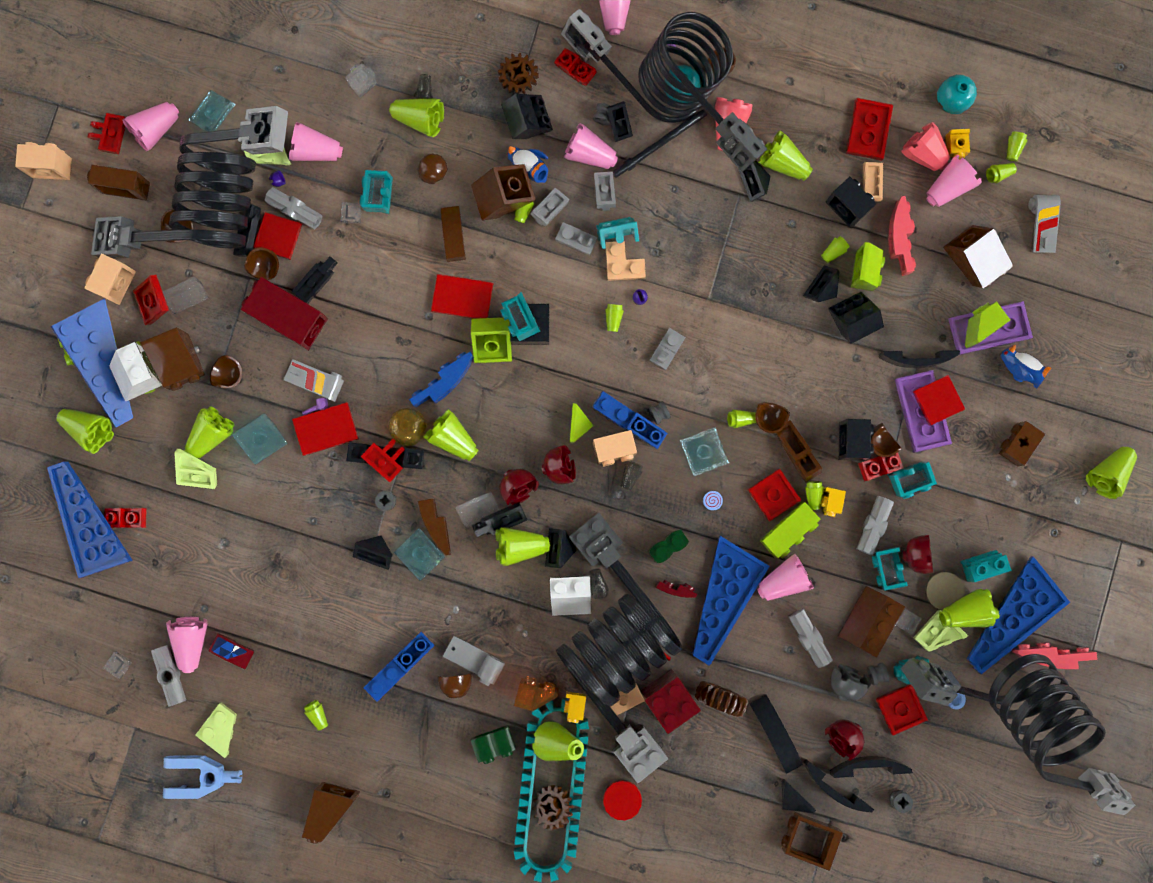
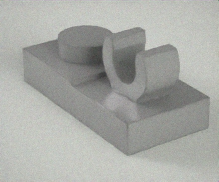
(604, 190)
(550, 207)
(576, 238)
(667, 349)

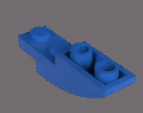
(451, 377)
(629, 420)
(399, 666)

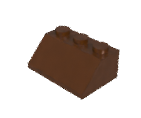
(871, 621)

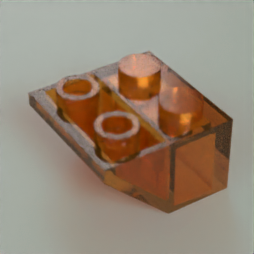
(533, 694)

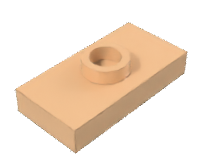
(873, 179)
(627, 701)

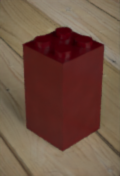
(284, 313)
(670, 701)

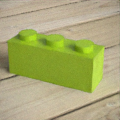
(790, 530)

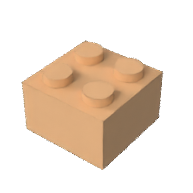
(43, 161)
(109, 279)
(614, 448)

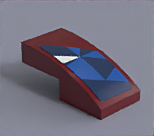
(231, 651)

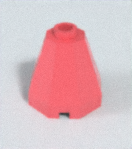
(927, 148)

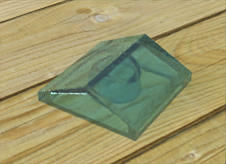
(211, 112)
(260, 438)
(704, 451)
(419, 554)

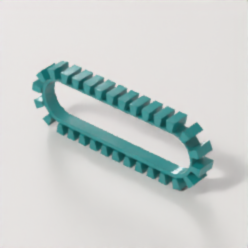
(522, 826)

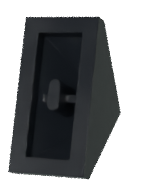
(619, 121)
(755, 180)
(824, 285)
(560, 548)
(374, 552)
(793, 800)

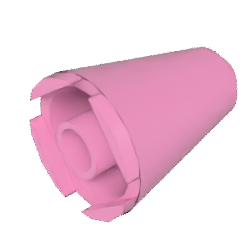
(614, 15)
(151, 124)
(313, 145)
(590, 149)
(953, 181)
(785, 580)
(187, 641)

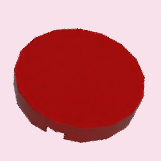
(622, 800)

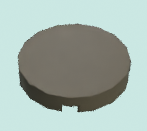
(943, 589)

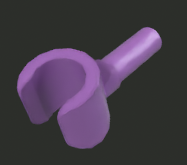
(322, 404)

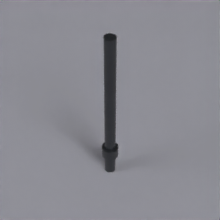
(630, 163)

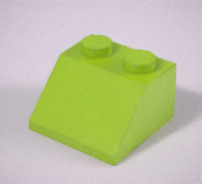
(867, 267)
(984, 323)
(491, 340)

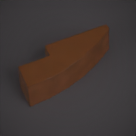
(453, 234)
(799, 452)
(435, 525)

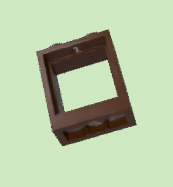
(118, 182)
(830, 847)

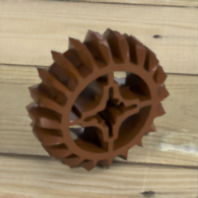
(721, 699)

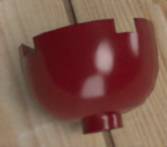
(558, 465)
(517, 485)
(919, 554)
(846, 738)

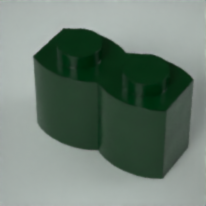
(664, 549)
(493, 744)

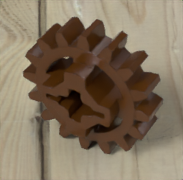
(521, 81)
(559, 807)

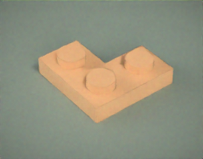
(618, 267)

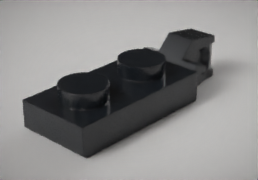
(253, 215)
(315, 280)
(503, 518)

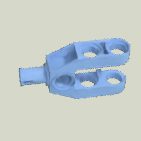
(206, 765)

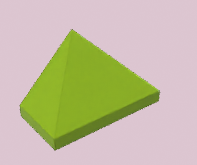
(579, 424)

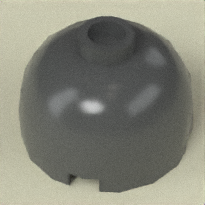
(848, 683)

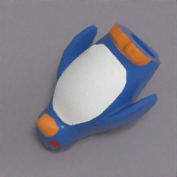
(535, 167)
(1024, 366)

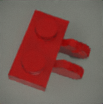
(111, 135)
(382, 461)

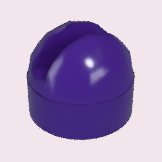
(278, 178)
(636, 299)

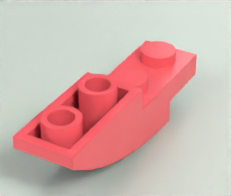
(900, 228)
(1060, 657)

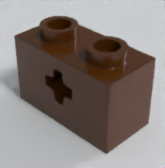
(1030, 439)

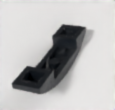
(896, 358)
(408, 459)
(776, 734)
(846, 768)
(854, 802)

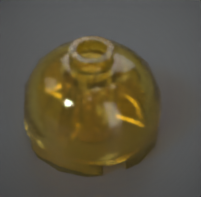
(407, 426)

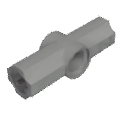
(293, 208)
(875, 525)
(810, 638)
(172, 688)

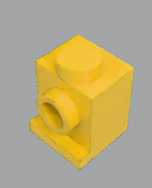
(954, 137)
(832, 501)
(575, 706)

